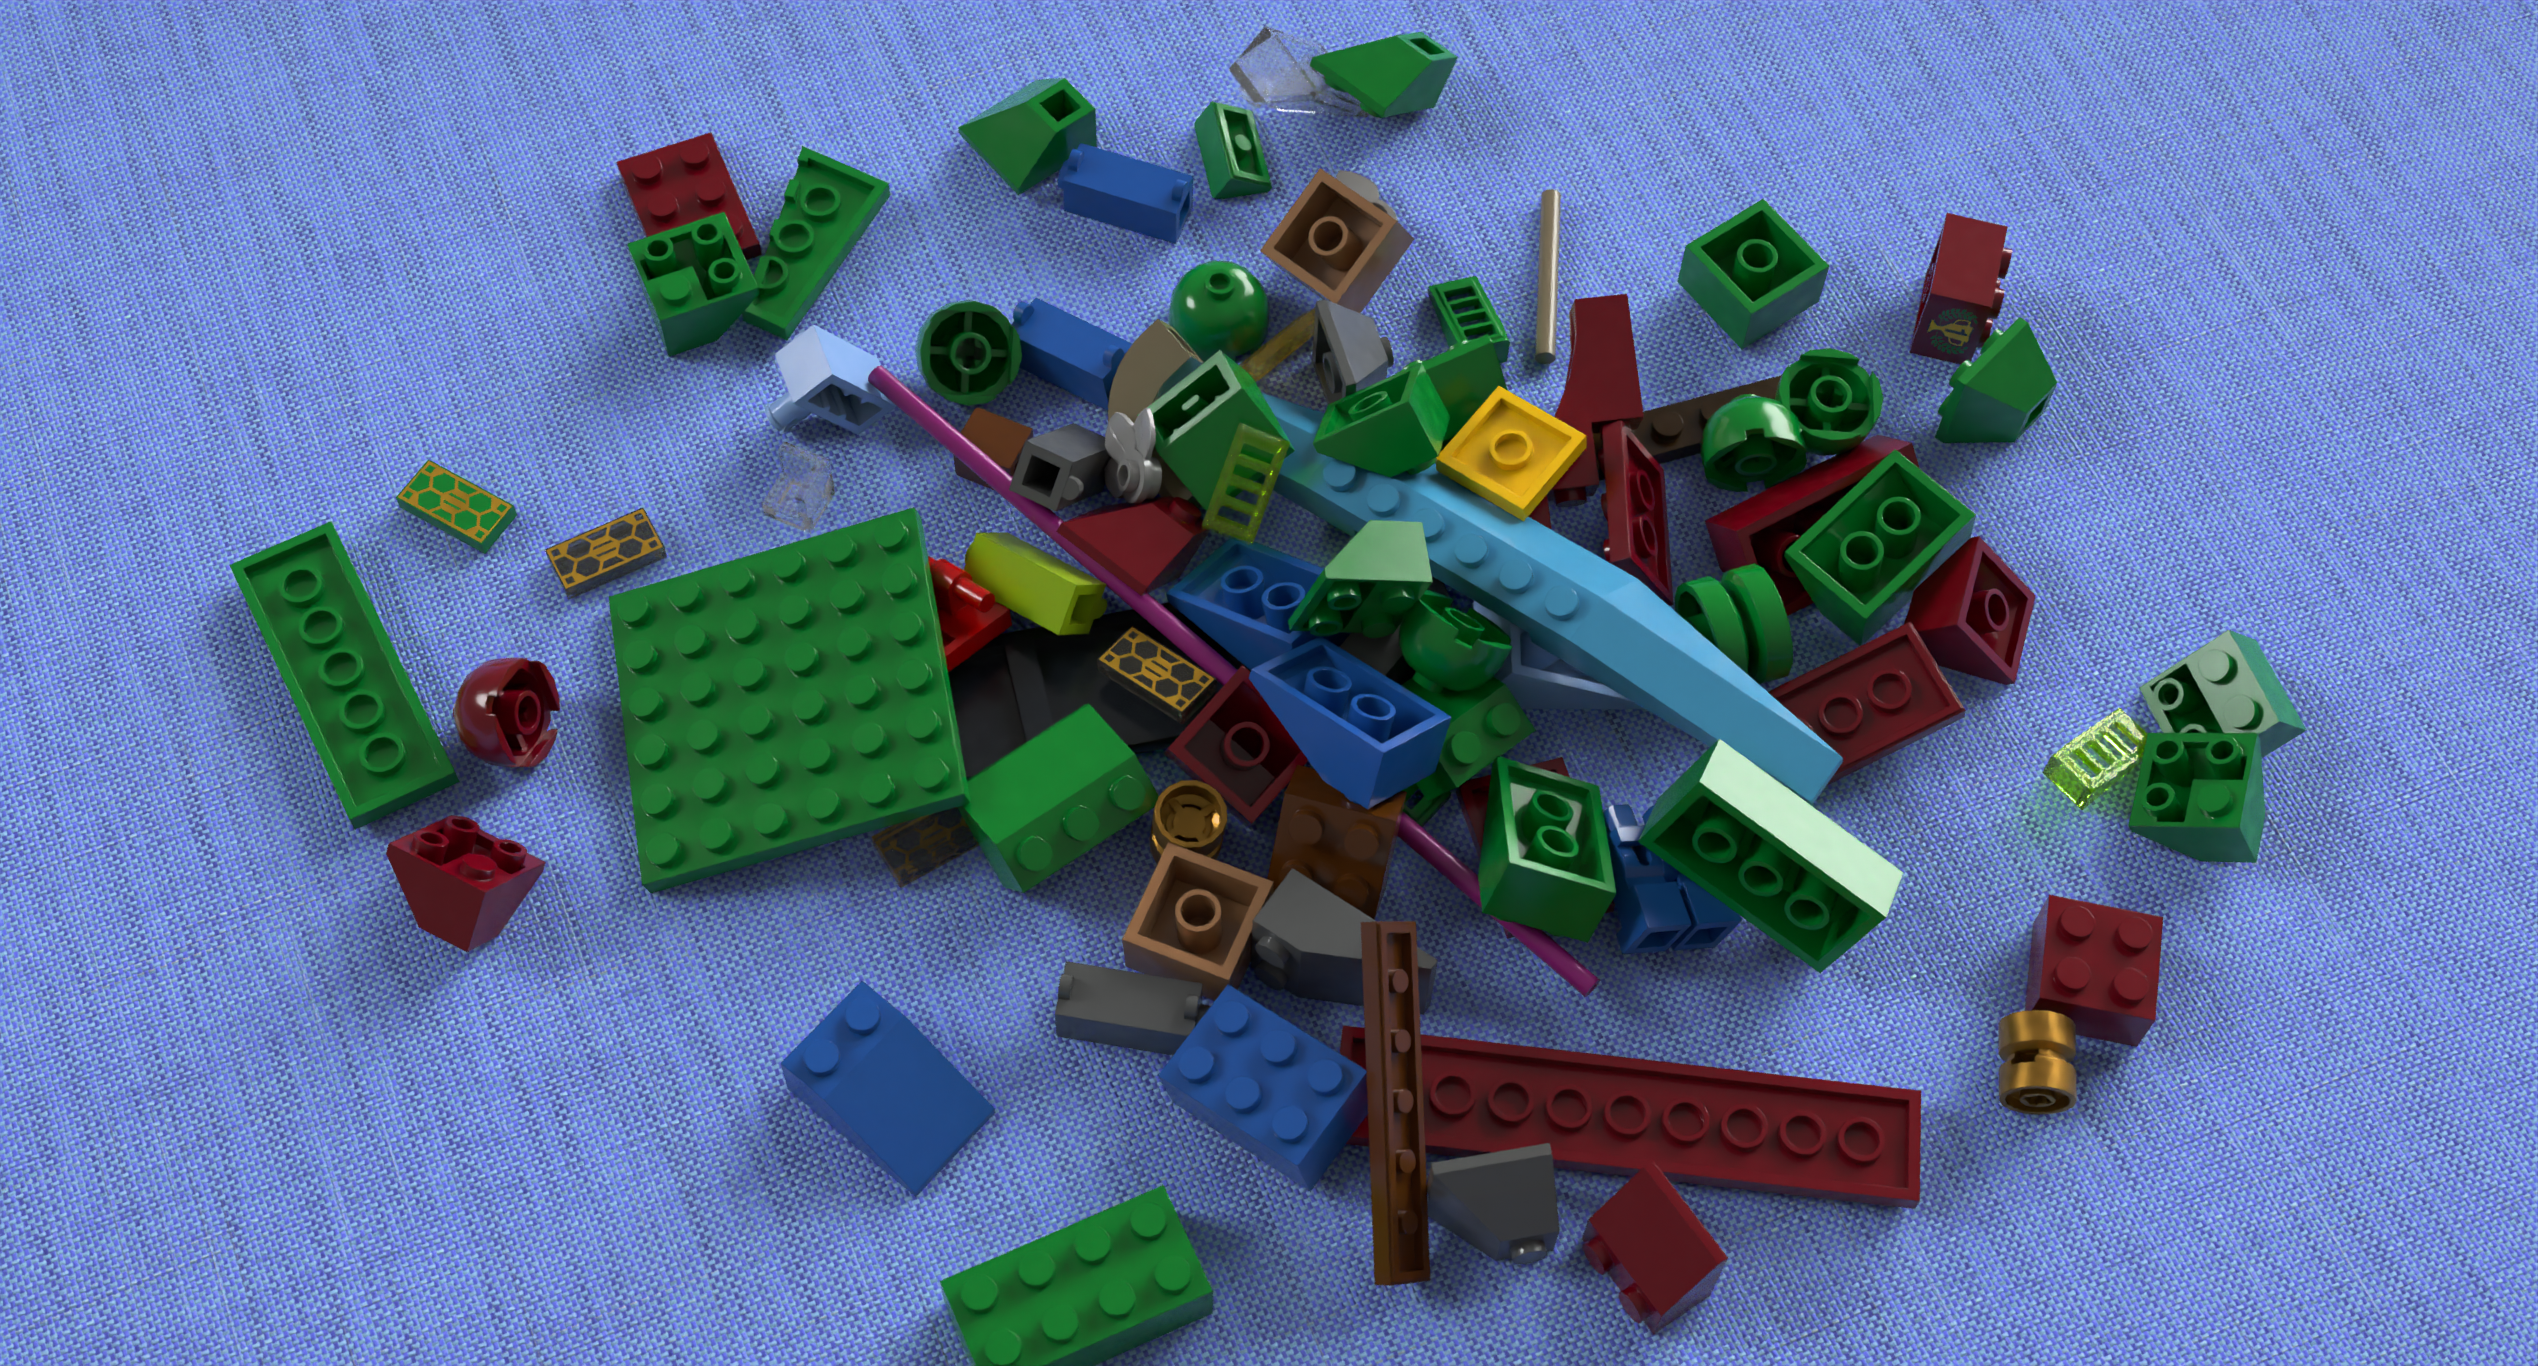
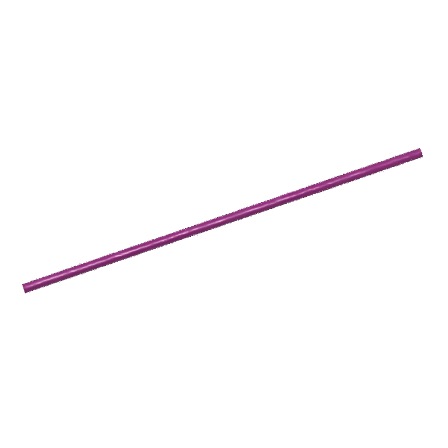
(1204, 656)

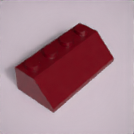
(1776, 518)

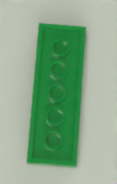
(344, 675)

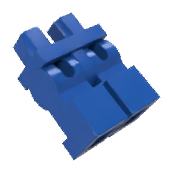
(1656, 900)

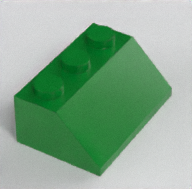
(1879, 546)
(1055, 798)

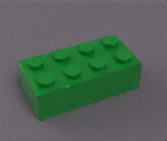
(1771, 856)
(1082, 1290)

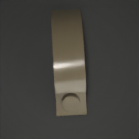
(1147, 372)

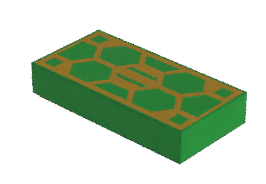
(456, 506)

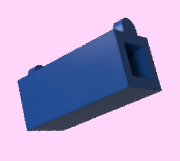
(1126, 192)
(1068, 351)

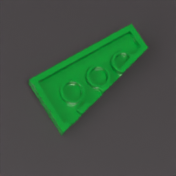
(817, 229)

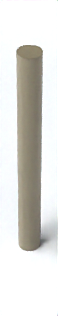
(1548, 277)

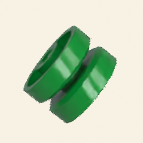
(1741, 619)

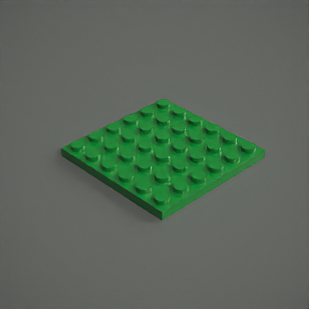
(785, 701)

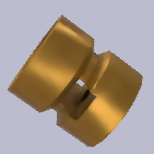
(1189, 817)
(2037, 1061)

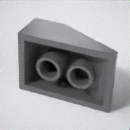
(1314, 948)

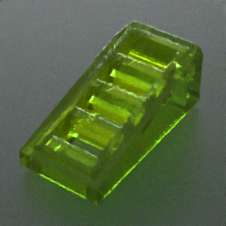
(1228, 527)
(2074, 780)

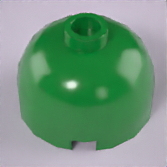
(1220, 309)
(968, 352)
(1831, 399)
(1752, 442)
(1451, 646)

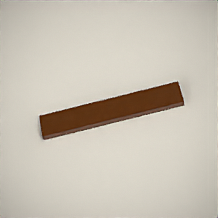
(1395, 1102)

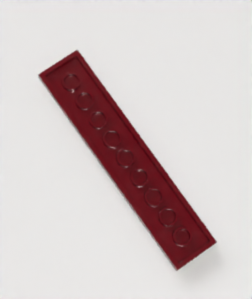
(1686, 1118)

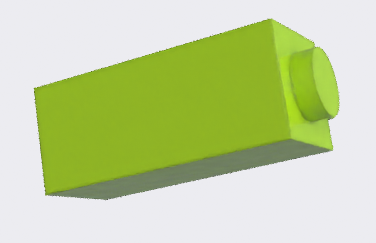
(1035, 583)

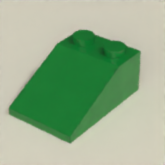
(1545, 851)

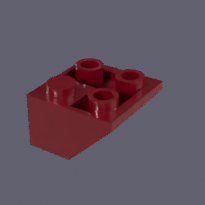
(462, 879)

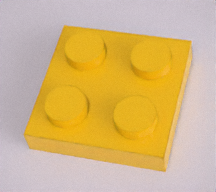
(1511, 453)

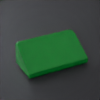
(1231, 152)

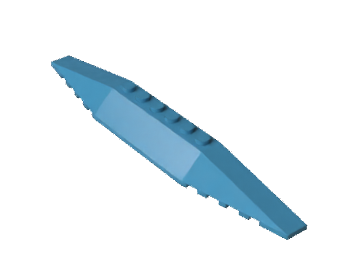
(1565, 601)

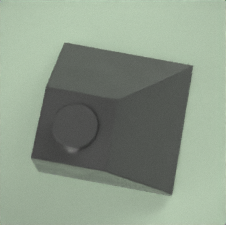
(1347, 351)
(1498, 1202)

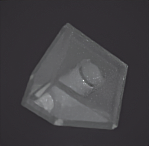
(1278, 75)

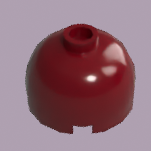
(507, 711)

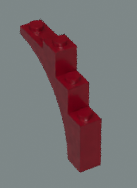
(1598, 391)

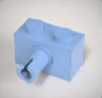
(827, 380)

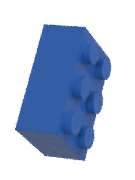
(1268, 1087)

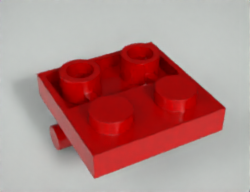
(965, 612)

